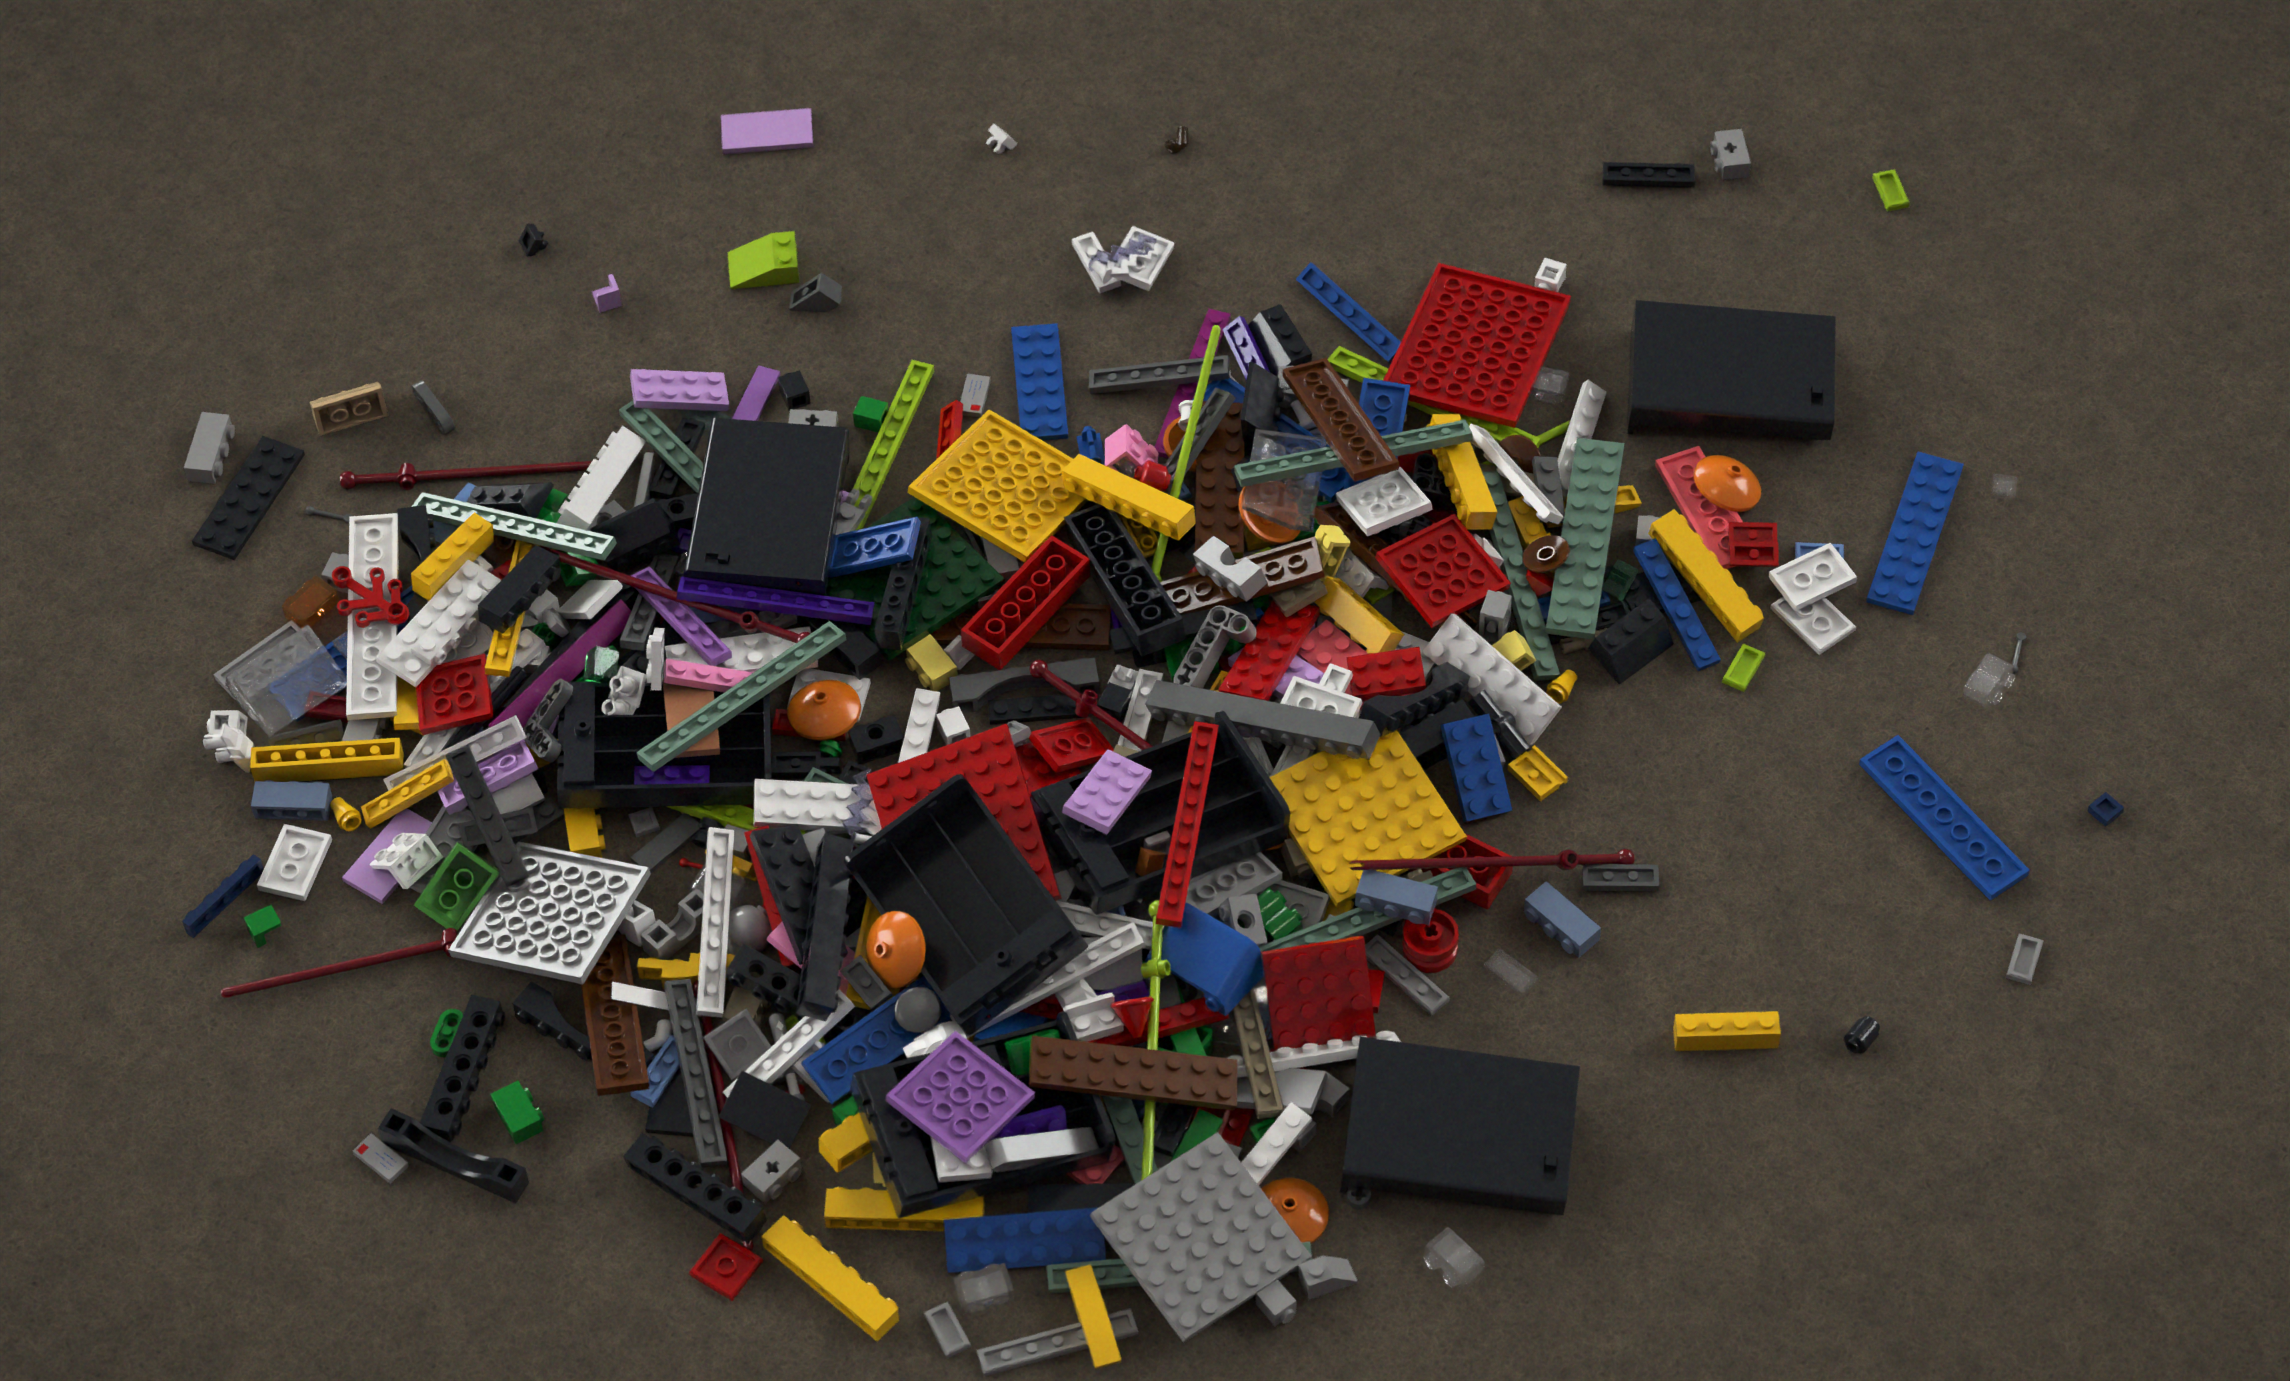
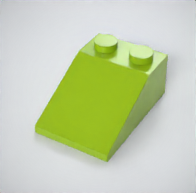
(764, 262)

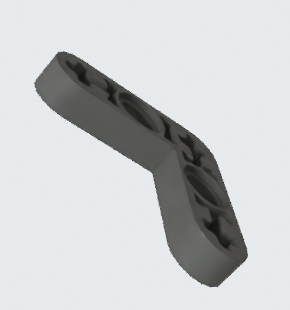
(537, 727)

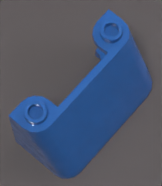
(1212, 958)

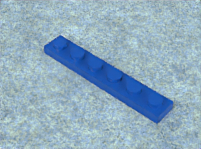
(1349, 311)
(1676, 604)

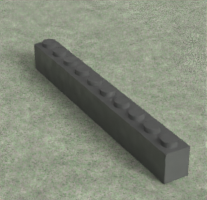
(1265, 719)

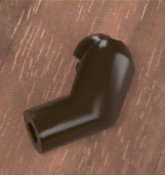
(1180, 143)

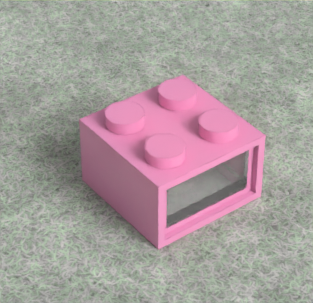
(1127, 450)

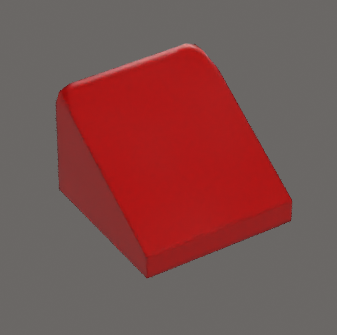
(1539, 582)

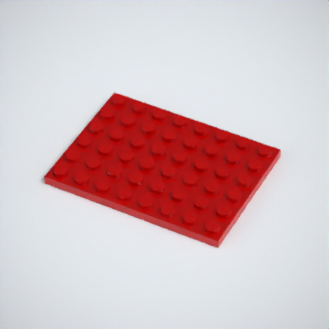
(1477, 344)
(993, 771)

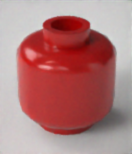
(1153, 475)

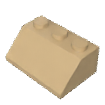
(349, 408)

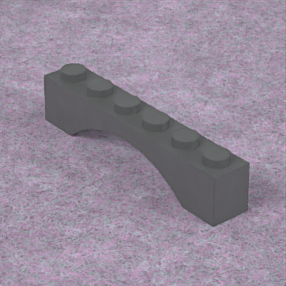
(974, 690)

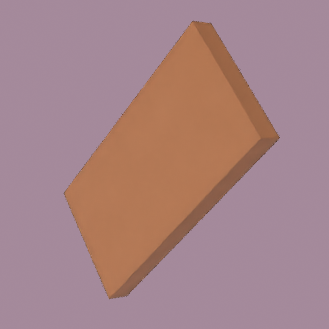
(682, 703)

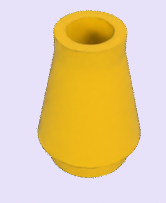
(1561, 687)
(346, 815)

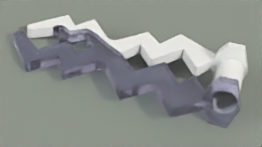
(1103, 257)
(852, 824)

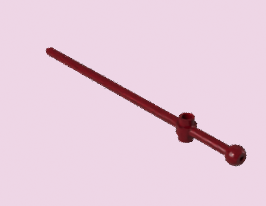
(408, 475)
(742, 619)
(1086, 703)
(1564, 860)
(444, 944)
(721, 1100)

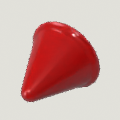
(1133, 1014)

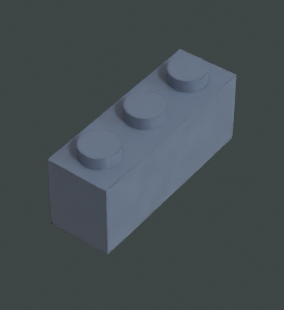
(291, 800)
(1396, 896)
(1561, 920)

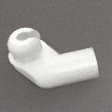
(663, 1031)

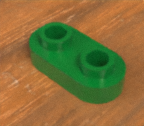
(444, 1033)

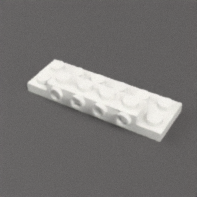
(438, 625)

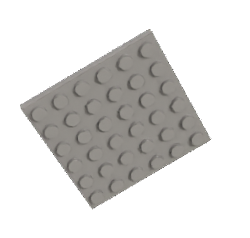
(554, 918)
(1200, 1236)

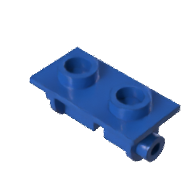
(1091, 445)

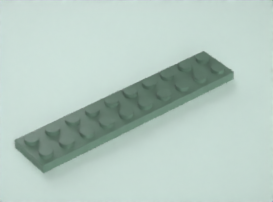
(1588, 532)

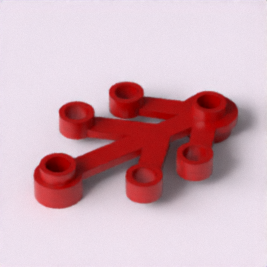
(371, 599)

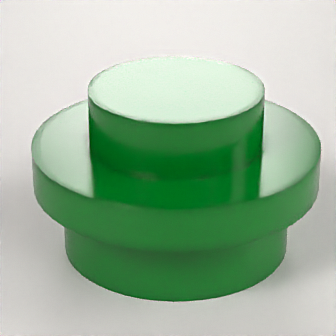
(830, 748)

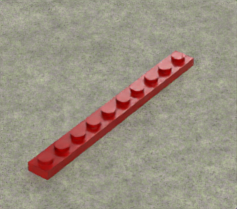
(1187, 825)

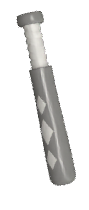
(778, 1030)

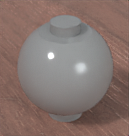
(748, 927)

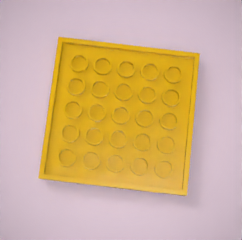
(1000, 486)
(1364, 812)

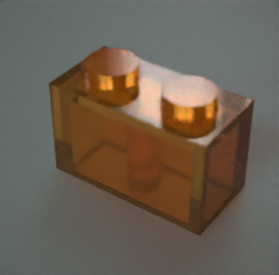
(310, 602)

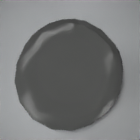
(918, 1009)

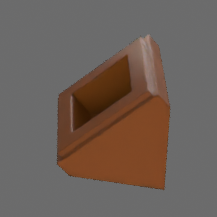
(1149, 861)

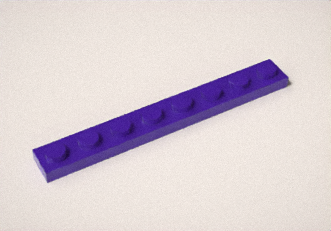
(775, 600)

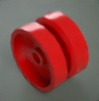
(1432, 945)

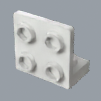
(1358, 575)
(408, 858)

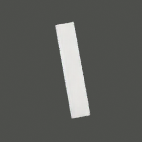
(640, 996)

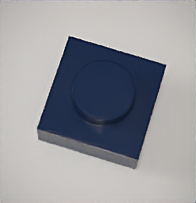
(2105, 809)

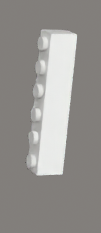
(602, 479)

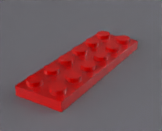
(1270, 653)

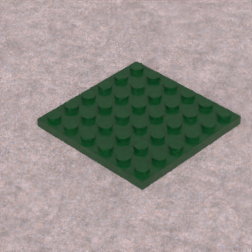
(949, 585)

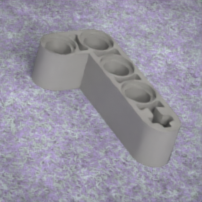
(1197, 675)

